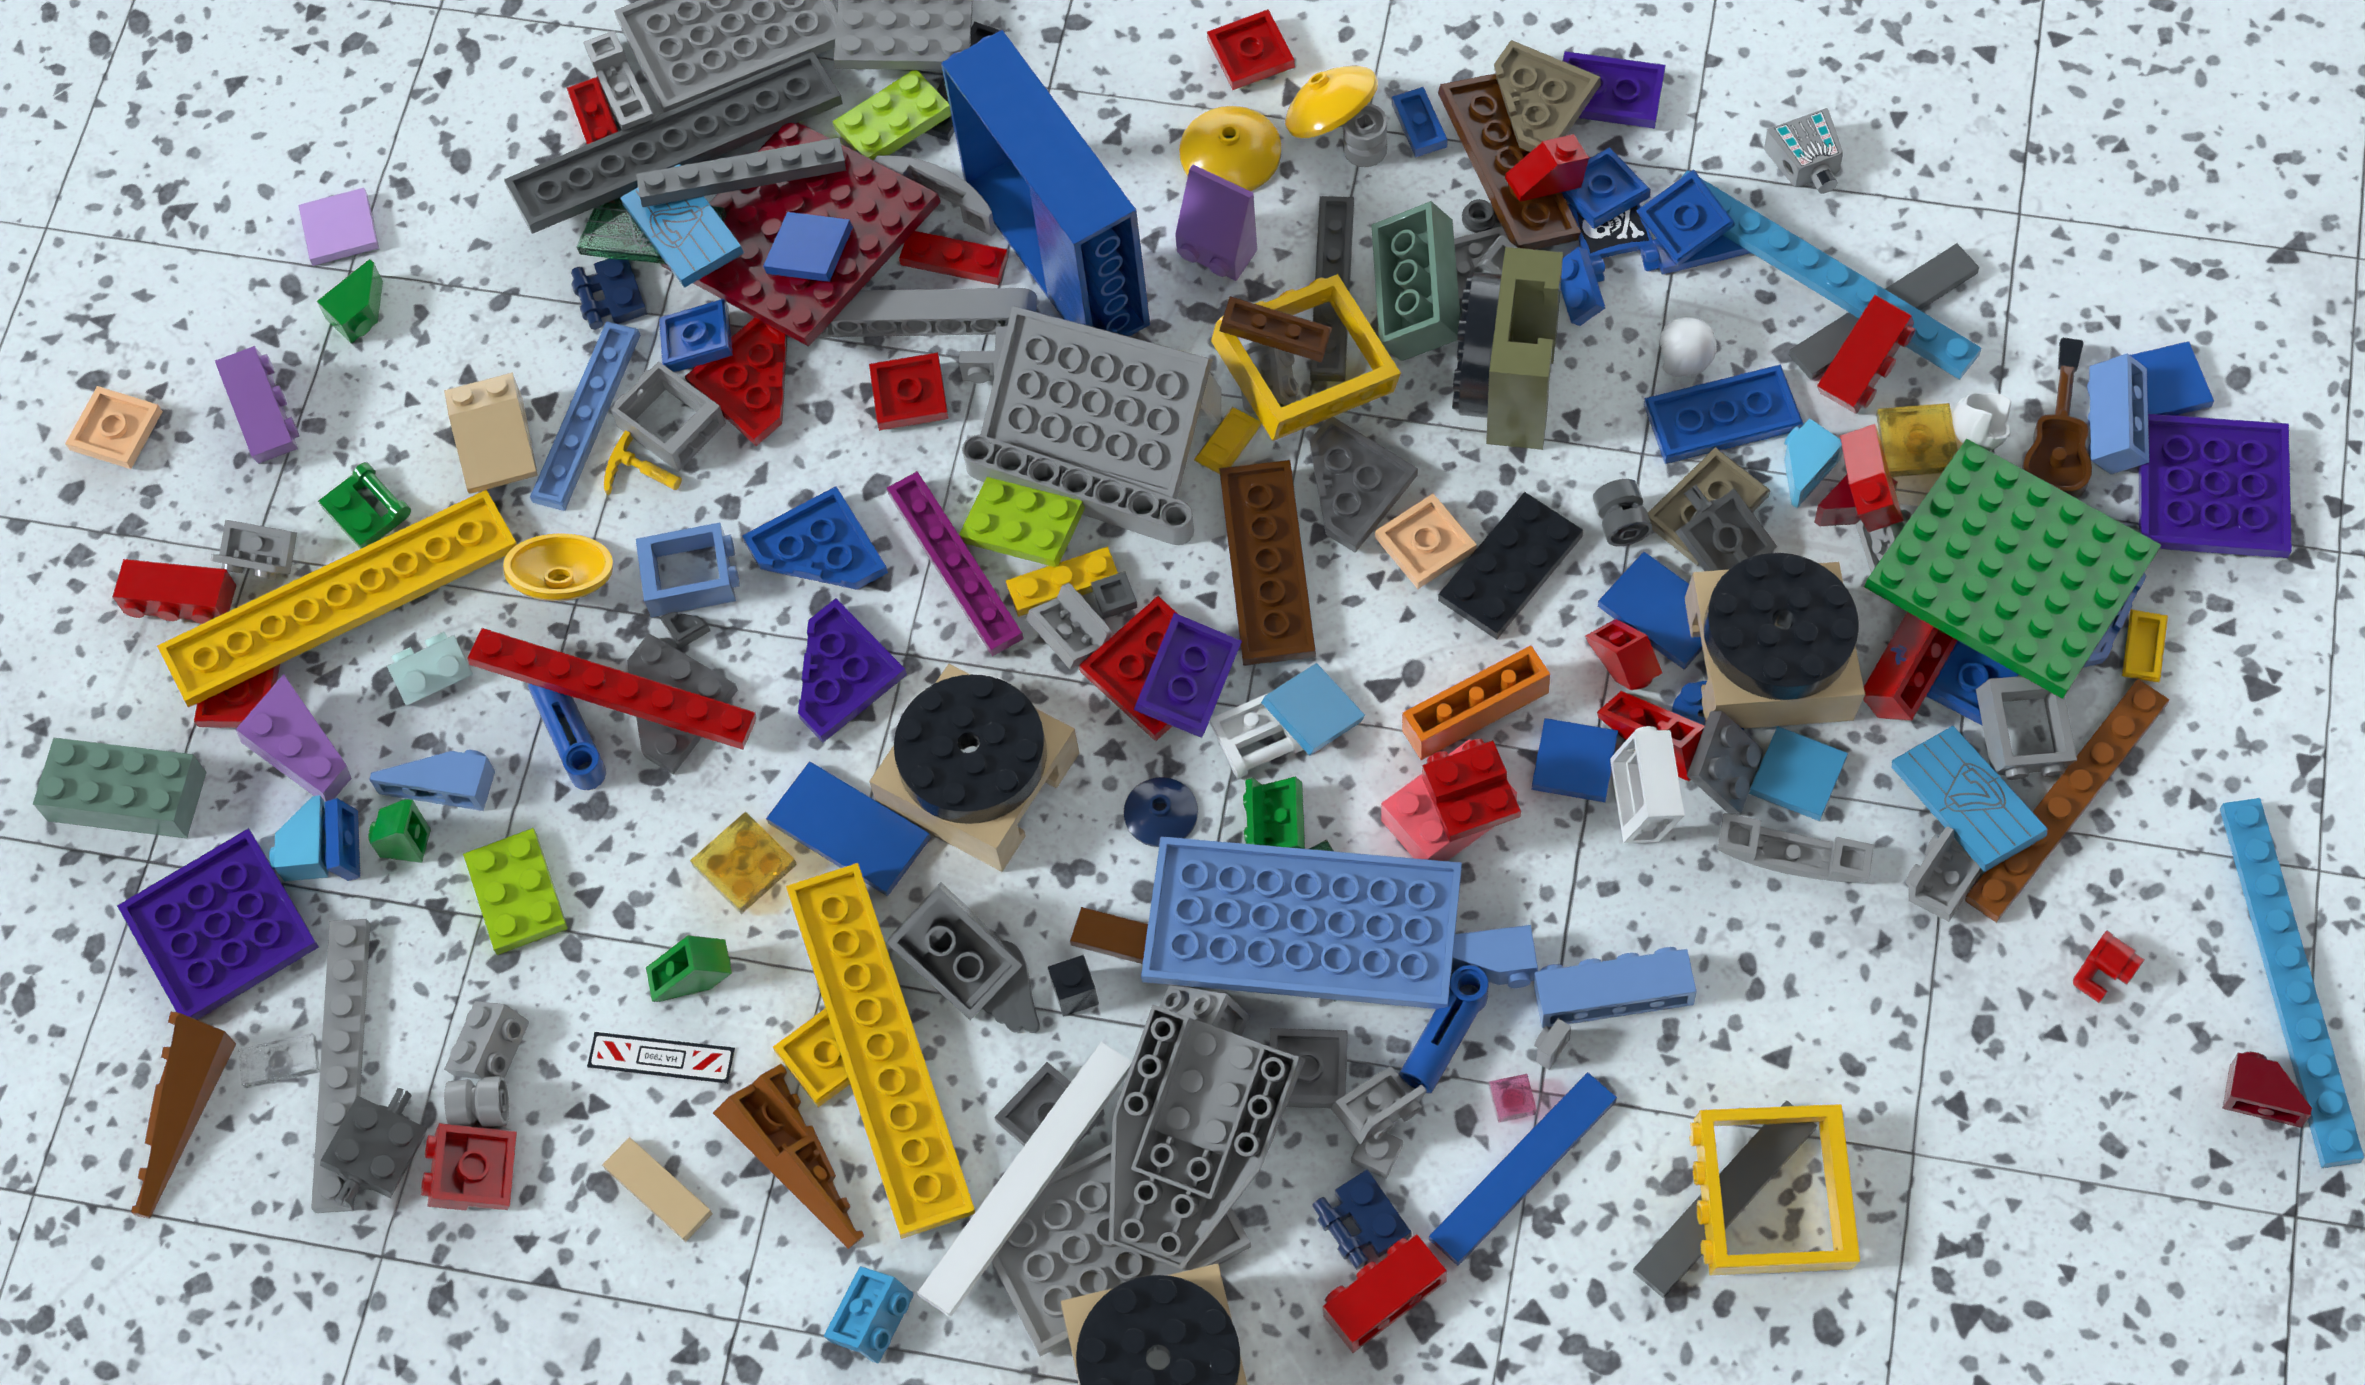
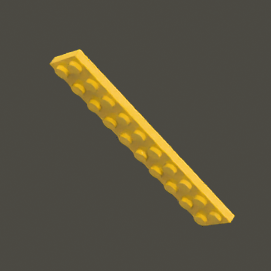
(336, 598)
(880, 1051)

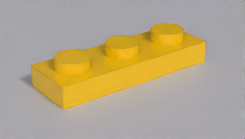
(1045, 583)

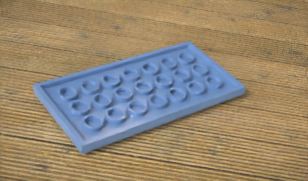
(1302, 922)

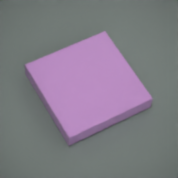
(338, 226)

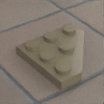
(1541, 93)

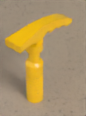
(621, 455)

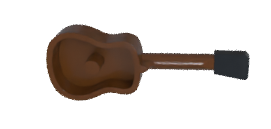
(2059, 439)

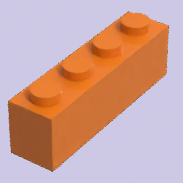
(1475, 702)

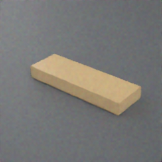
(657, 1189)

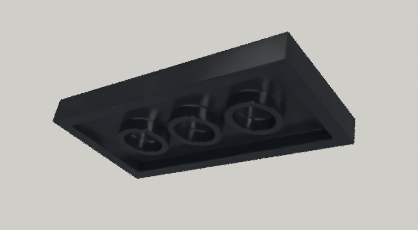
(1510, 565)

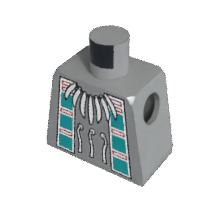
(1806, 150)

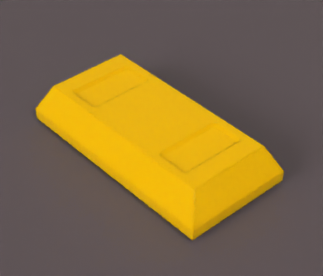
(1228, 440)
(2144, 646)

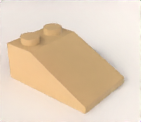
(491, 432)

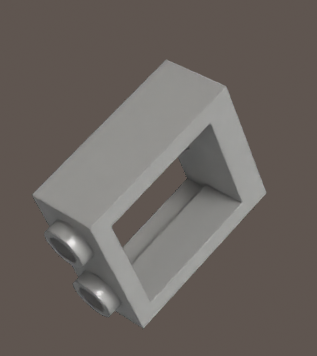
(689, 437)
(1991, 699)

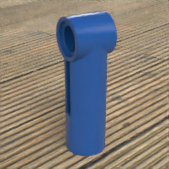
(555, 706)
(1427, 1059)

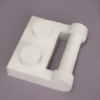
(1246, 726)

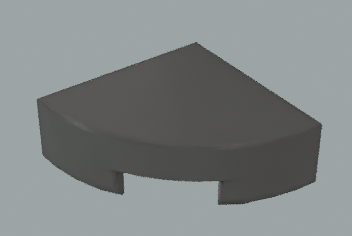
(684, 627)

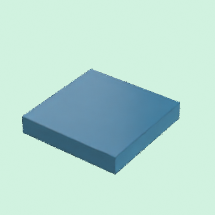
(1313, 709)
(1798, 773)

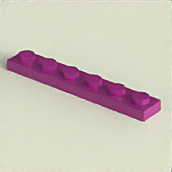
(955, 563)

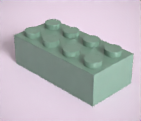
(1416, 281)
(120, 787)

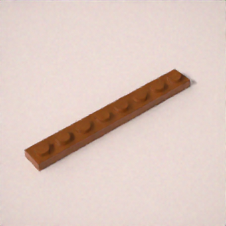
(2071, 796)

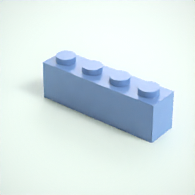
(1614, 987)

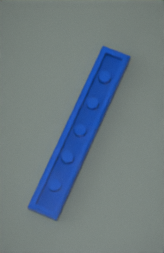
(1522, 1169)

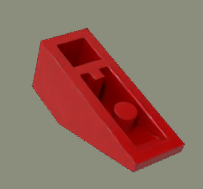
(1870, 479)
(1629, 713)

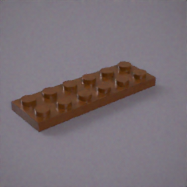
(1492, 147)
(1267, 563)

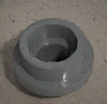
(1478, 208)

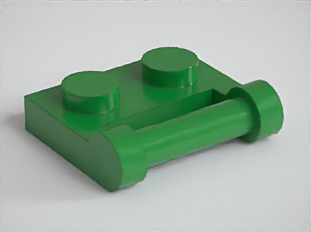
(353, 512)

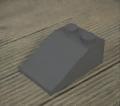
(954, 951)

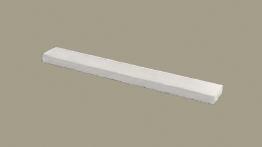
(1025, 1180)

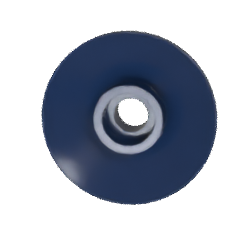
(1149, 824)

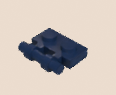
(619, 288)
(1371, 1212)

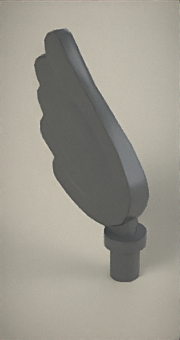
(1014, 1001)

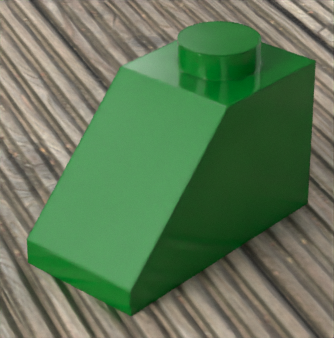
(354, 302)
(400, 832)
(689, 968)

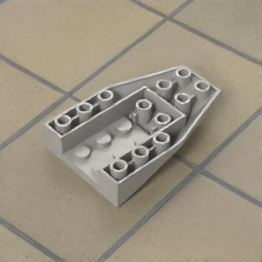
(1191, 1132)

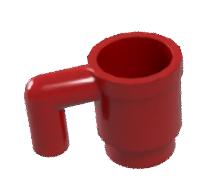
(2111, 958)

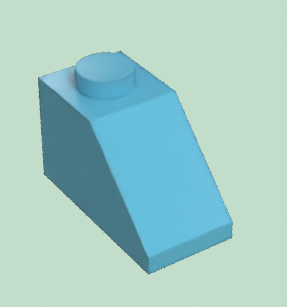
(1809, 459)
(301, 844)

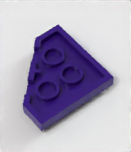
(842, 671)

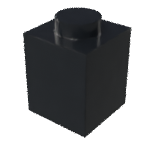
(1073, 985)

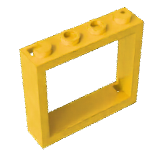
(1330, 402)
(1838, 1186)

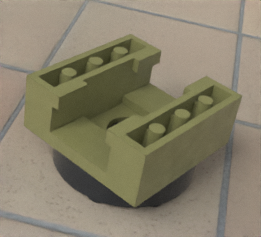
(1509, 346)

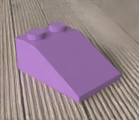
(1216, 224)

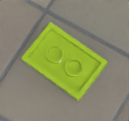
(893, 116)
(1022, 522)
(515, 891)

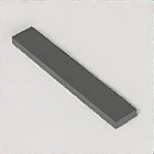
(1333, 258)
(1916, 288)
(1739, 1185)

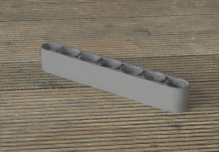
(929, 312)
(1096, 489)

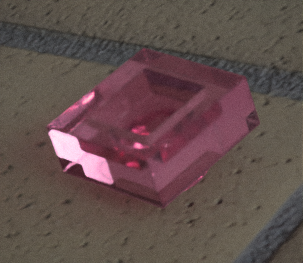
(1512, 1098)

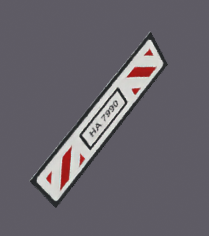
(661, 1057)

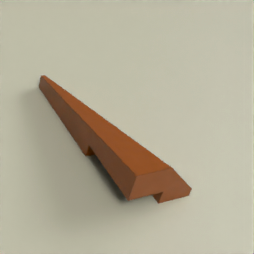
(188, 1079)
(772, 1128)

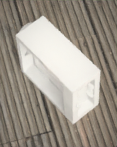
(1647, 785)

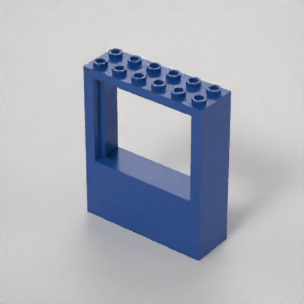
(1046, 188)

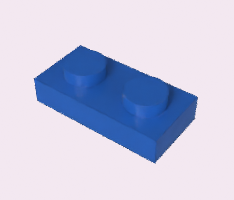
(1419, 122)
(1580, 287)
(342, 839)

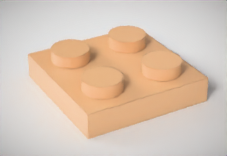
(114, 427)
(1425, 541)

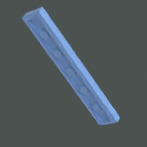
(585, 416)

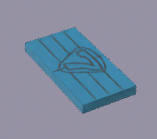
(685, 235)
(1969, 798)

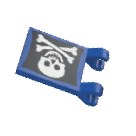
(1616, 237)

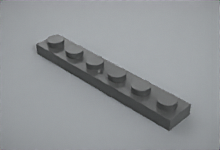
(740, 172)

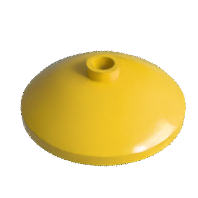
(1330, 100)
(1245, 159)
(558, 567)

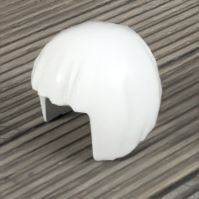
(1687, 346)
(1982, 419)

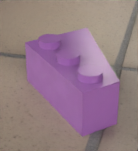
(258, 404)
(293, 742)

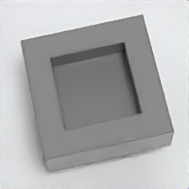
(1552, 1042)
(1378, 1155)

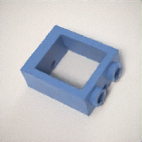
(693, 595)

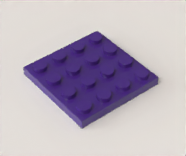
(2217, 486)
(217, 926)

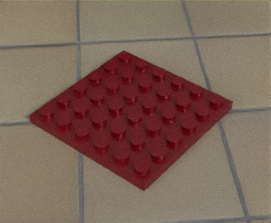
(875, 199)

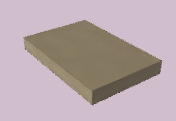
(1715, 478)

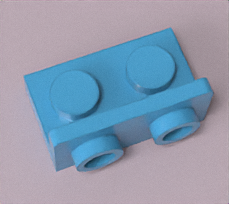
(869, 1313)

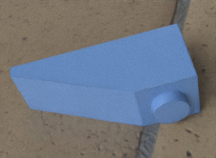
(442, 779)
(1502, 953)

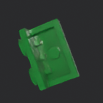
(1274, 813)

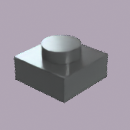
(1114, 595)

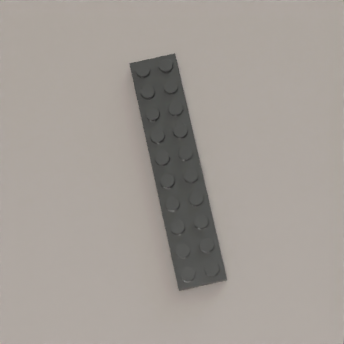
(679, 136)

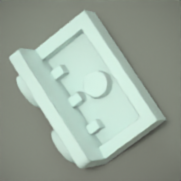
(429, 669)

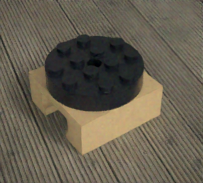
(1769, 672)
(979, 794)
(1175, 1313)

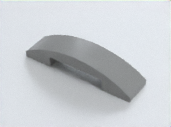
(618, 80)
(947, 185)
(1793, 853)

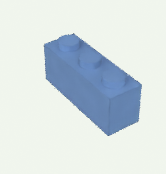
(2118, 414)

